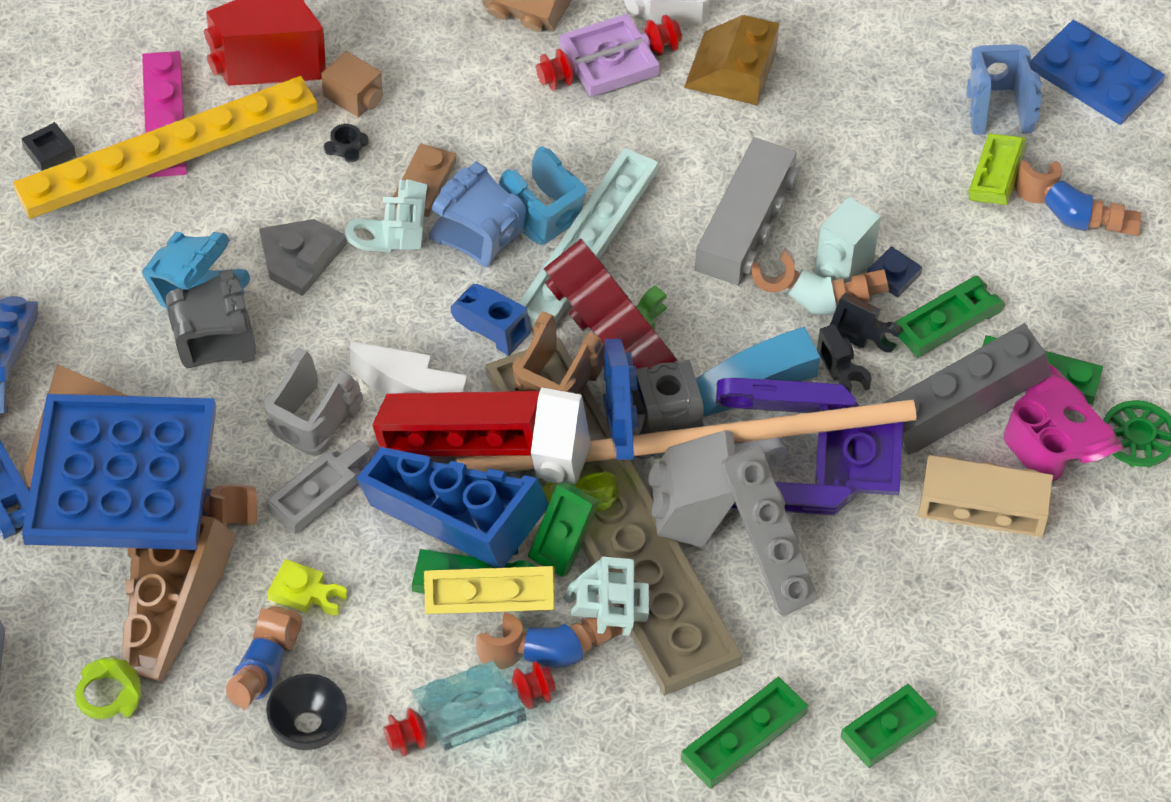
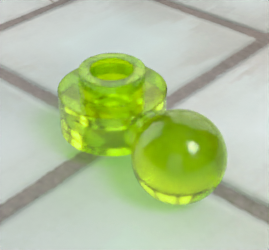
(598, 485)

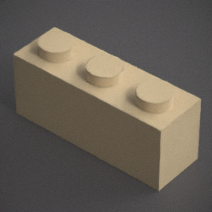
(985, 495)

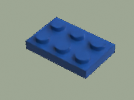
(1097, 72)

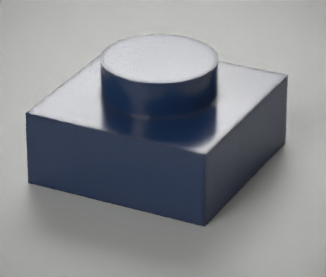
(899, 270)

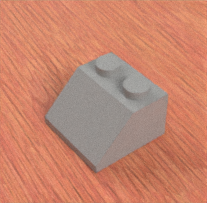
(692, 488)

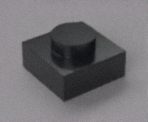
(48, 147)

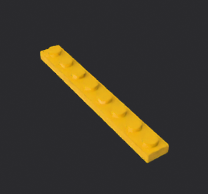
(164, 147)

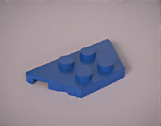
(618, 399)

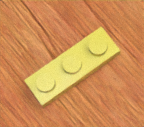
(490, 590)

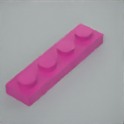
(163, 97)

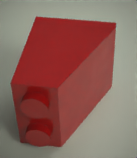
(265, 42)

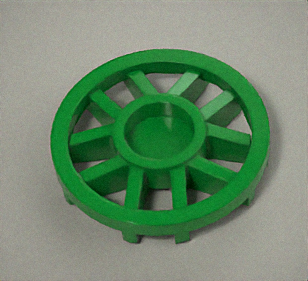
(1140, 432)

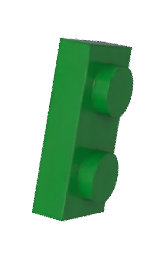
(563, 528)
(888, 725)

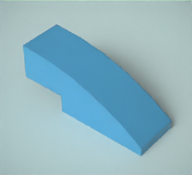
(783, 358)

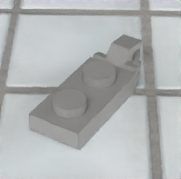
(318, 486)

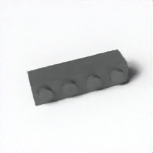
(973, 387)

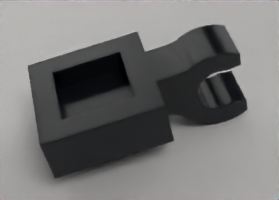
(837, 357)

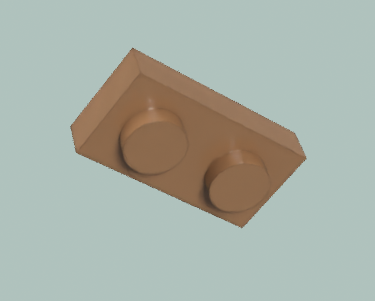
(430, 167)

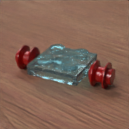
(469, 706)

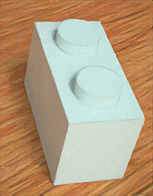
(847, 241)

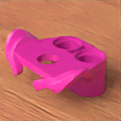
(1046, 438)

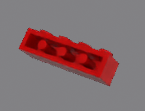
(458, 423)

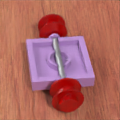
(609, 54)

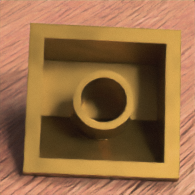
(735, 59)

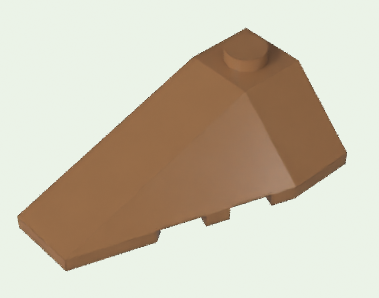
(168, 596)

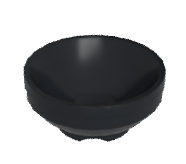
(306, 695)

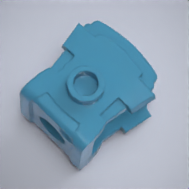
(541, 221)

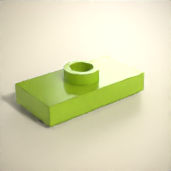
(997, 169)

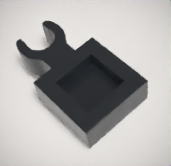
(859, 323)

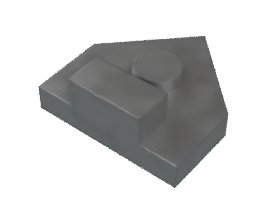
(300, 252)

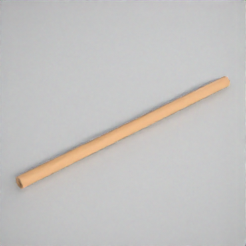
(742, 432)

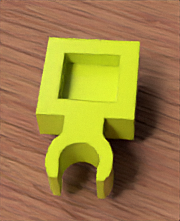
(301, 586)

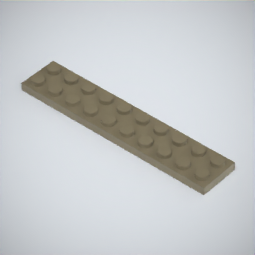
(683, 631)

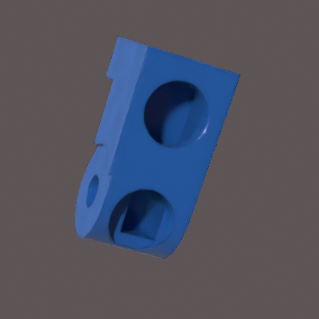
(493, 317)

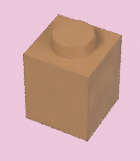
(352, 84)

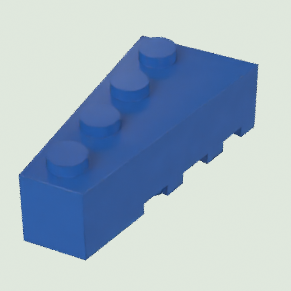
(461, 506)

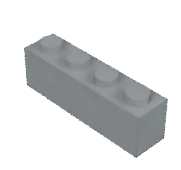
(746, 211)

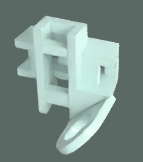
(401, 234)
(611, 588)

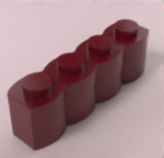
(604, 305)

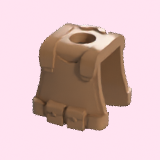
(585, 366)

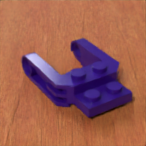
(846, 459)

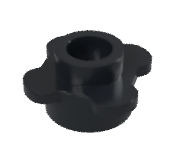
(346, 133)

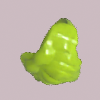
(115, 669)

